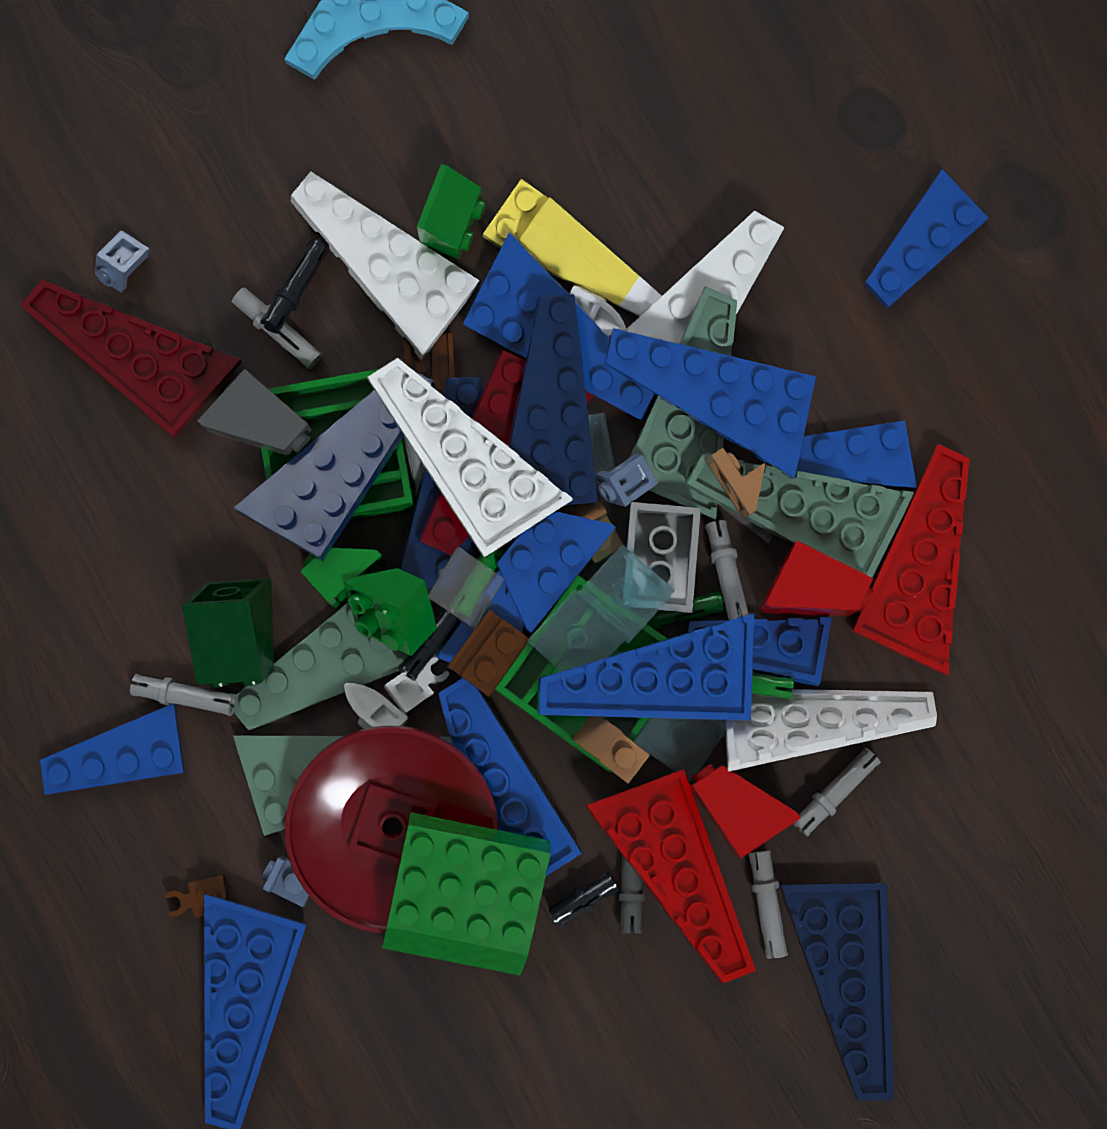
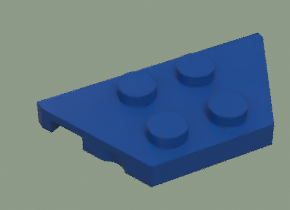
(547, 560)

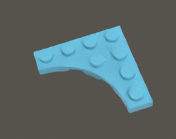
(344, 21)

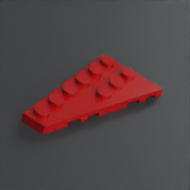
(920, 571)
(670, 851)

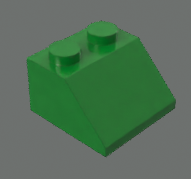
(450, 213)
(337, 567)

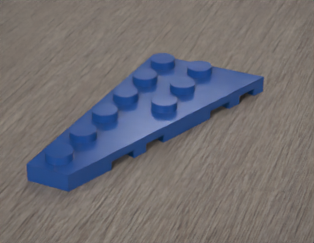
(506, 314)
(734, 397)
(679, 677)
(244, 984)

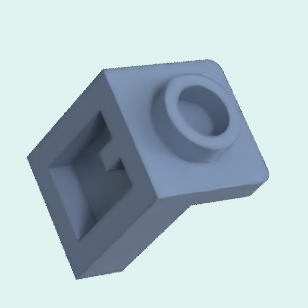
(119, 260)
(626, 481)
(283, 881)

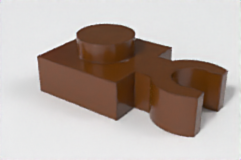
(195, 898)

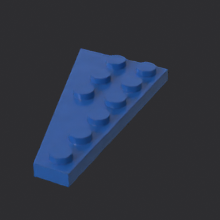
(516, 792)

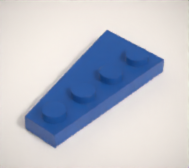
(931, 233)
(127, 753)

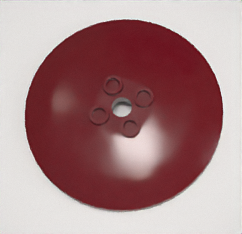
(348, 793)

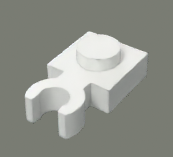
(411, 693)

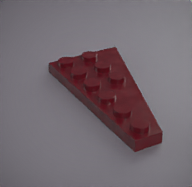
(146, 363)
(495, 413)

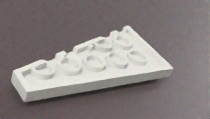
(726, 269)
(395, 270)
(475, 471)
(822, 722)

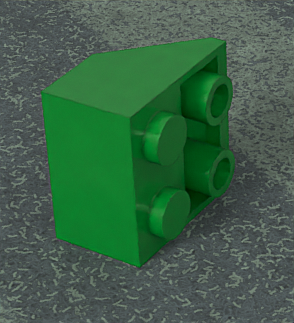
(391, 609)

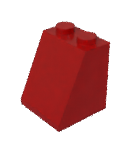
(816, 586)
(739, 809)

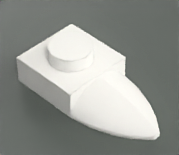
(600, 311)
(373, 707)

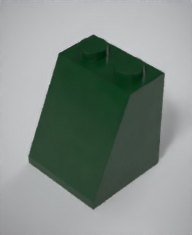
(231, 631)

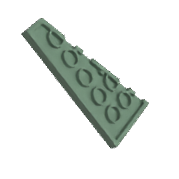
(669, 436)
(821, 511)
(317, 671)
(274, 767)

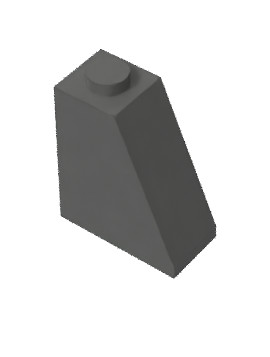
(256, 417)

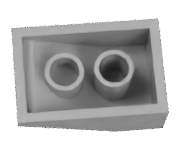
(668, 544)

